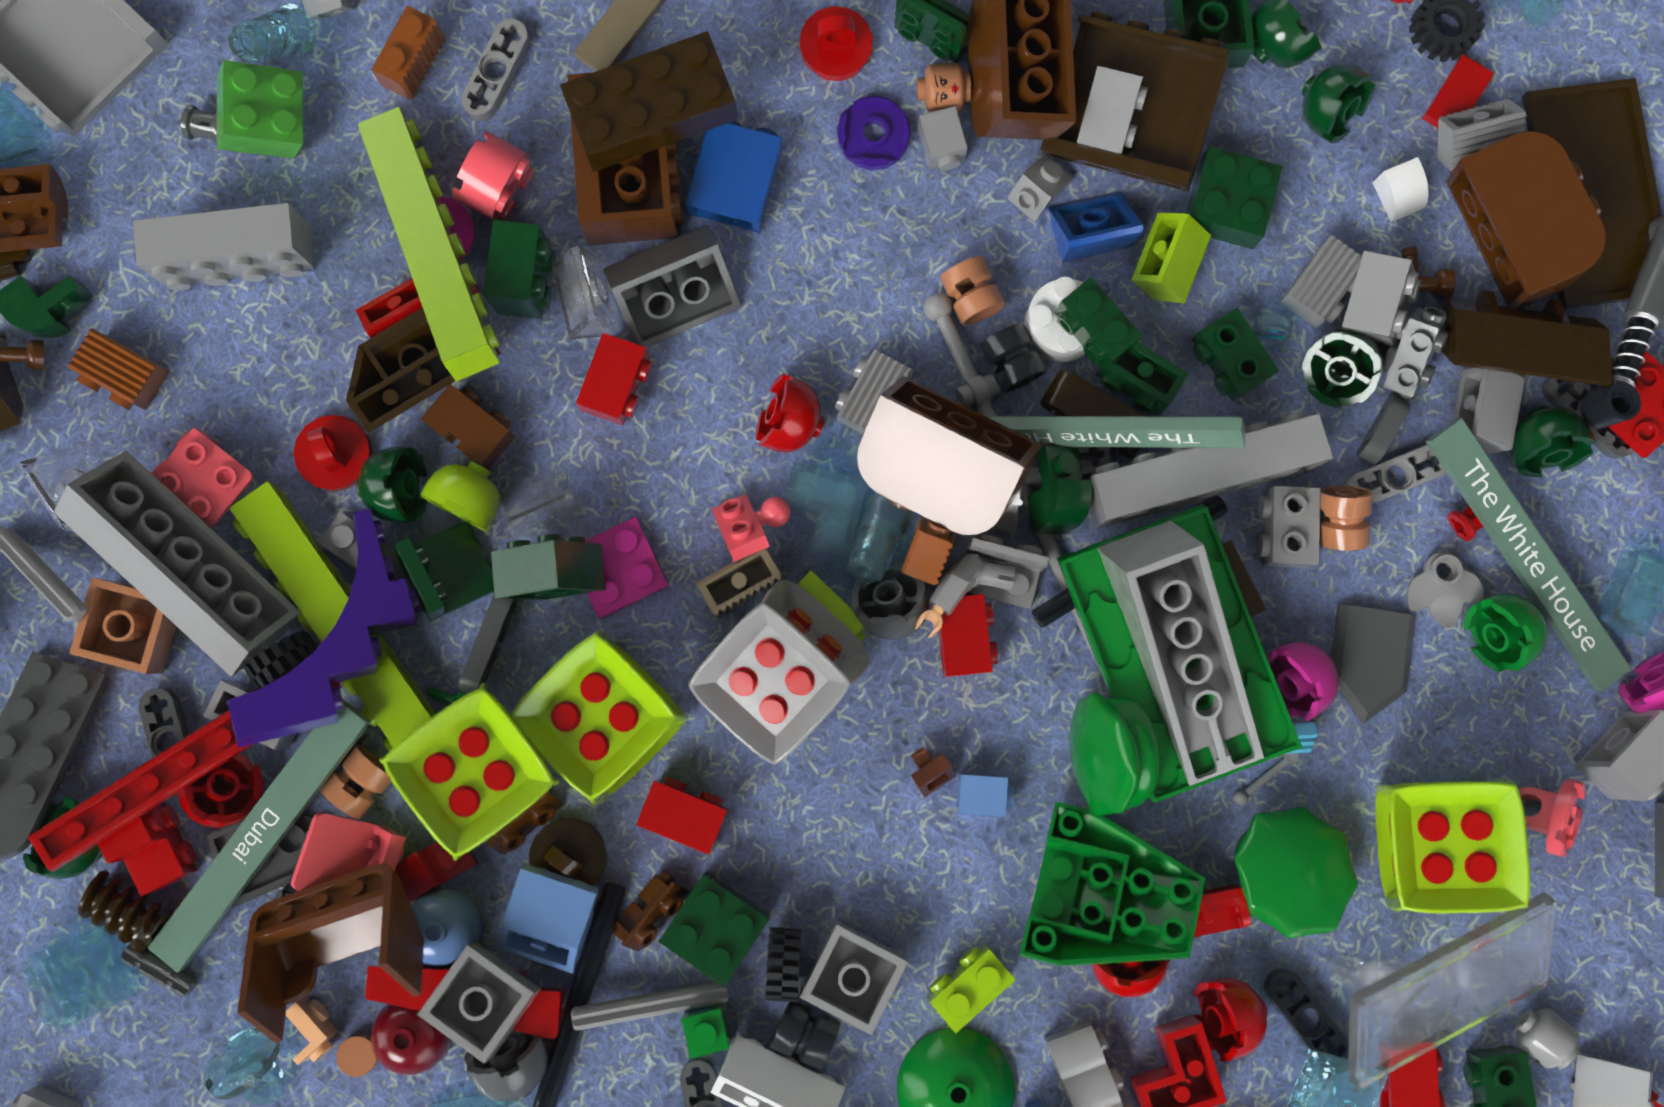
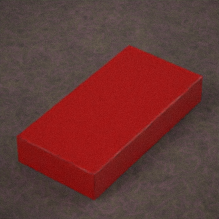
(1459, 90)

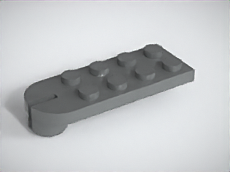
(39, 740)

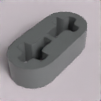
(1383, 429)

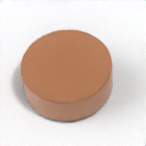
(356, 1056)

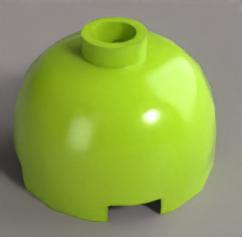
(464, 493)

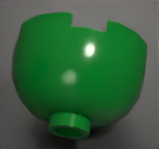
(1507, 631)

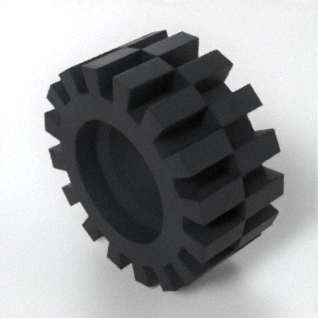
(1438, 43)
(280, 658)
(783, 964)

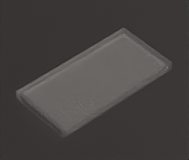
(1449, 990)

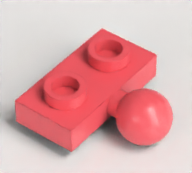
(743, 526)

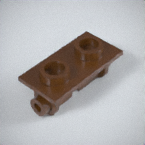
(515, 832)
(638, 926)

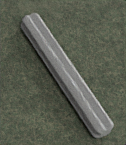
(41, 576)
(648, 1005)

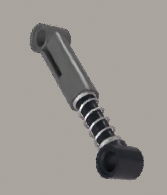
(1642, 316)

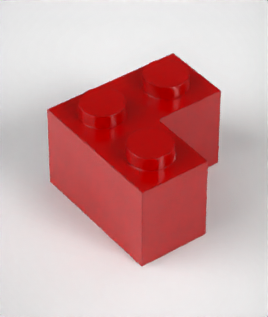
(152, 850)
(1189, 1071)

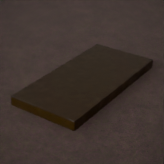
(1608, 140)

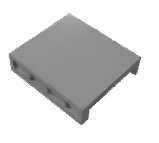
(73, 55)

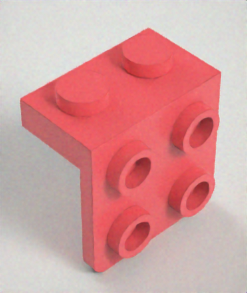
(203, 476)
(343, 846)

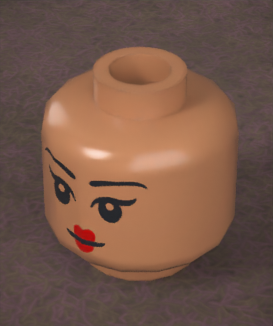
(944, 87)

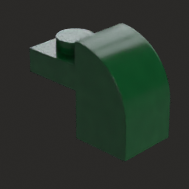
(40, 313)
(1064, 494)

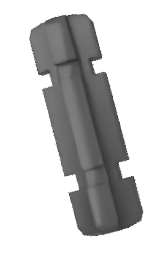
(157, 970)

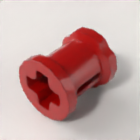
(1464, 524)

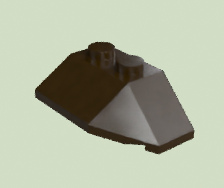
(396, 371)

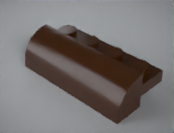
(31, 208)

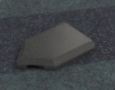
(1372, 657)
(279, 866)

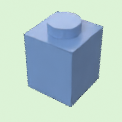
(984, 795)

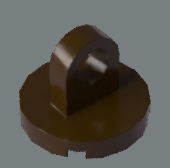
(570, 850)

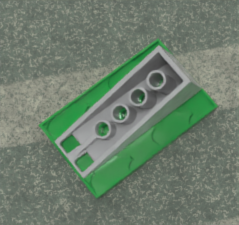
(1183, 646)

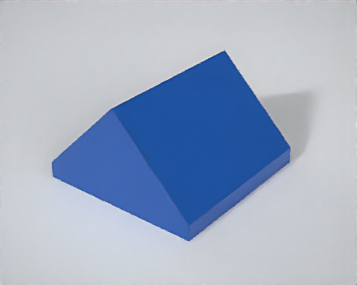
(1094, 226)

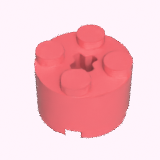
(492, 177)

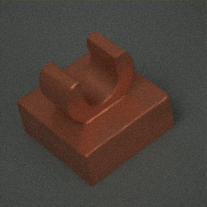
(931, 772)

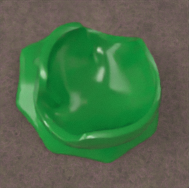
(1113, 753)
(1295, 872)

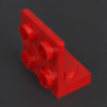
(1646, 429)

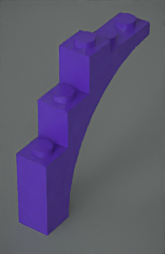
(304, 695)

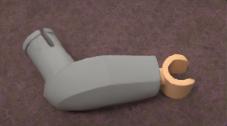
(960, 579)

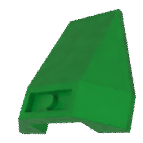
(1108, 896)

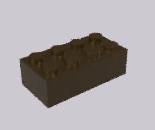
(650, 101)

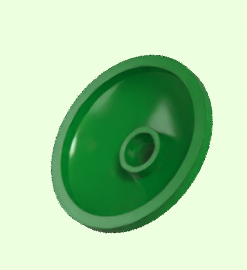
(951, 1061)

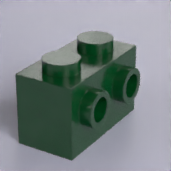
(1097, 324)
(1233, 355)
(1144, 378)
(1499, 1077)

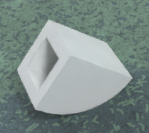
(1403, 189)

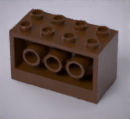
(629, 198)

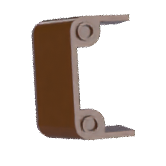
(321, 926)

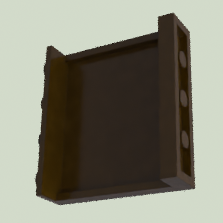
(1178, 105)

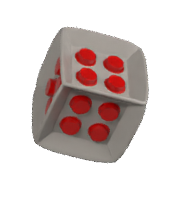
(780, 672)

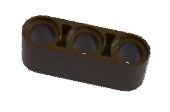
(1076, 397)

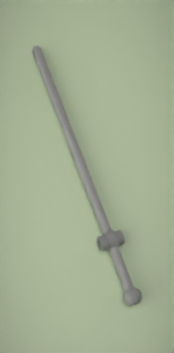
(978, 393)

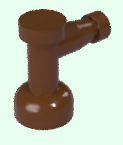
(1441, 283)
(31, 354)

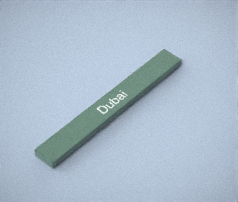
(257, 838)

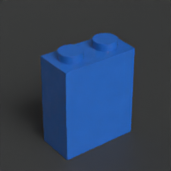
(735, 175)

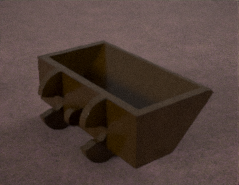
(1527, 340)

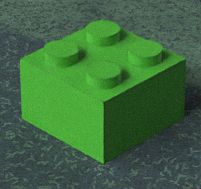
(259, 109)

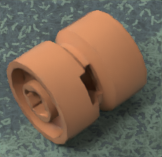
(979, 302)
(1345, 516)
(366, 771)

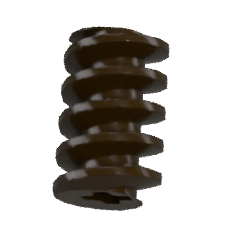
(120, 913)

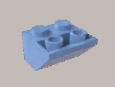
(548, 917)

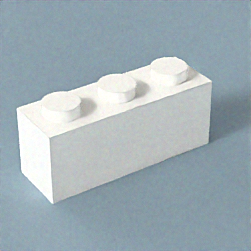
(765, 1079)

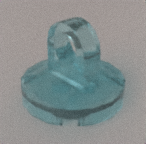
(246, 1061)

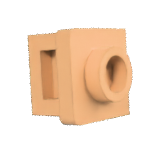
(312, 1022)

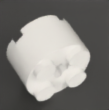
(1043, 327)

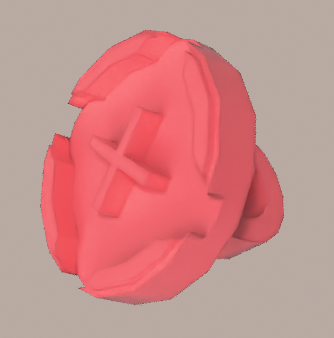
(1558, 815)

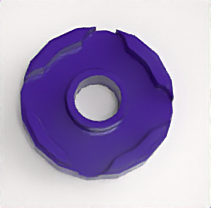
(868, 153)

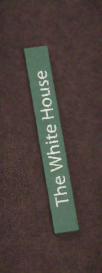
(1130, 431)
(1528, 555)

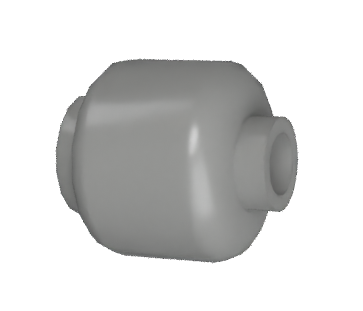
(1547, 1038)

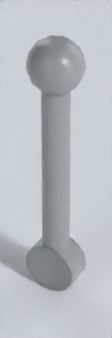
(1241, 796)

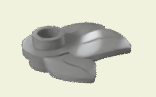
(1444, 595)

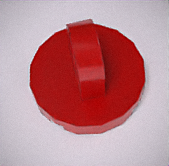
(835, 43)
(331, 452)

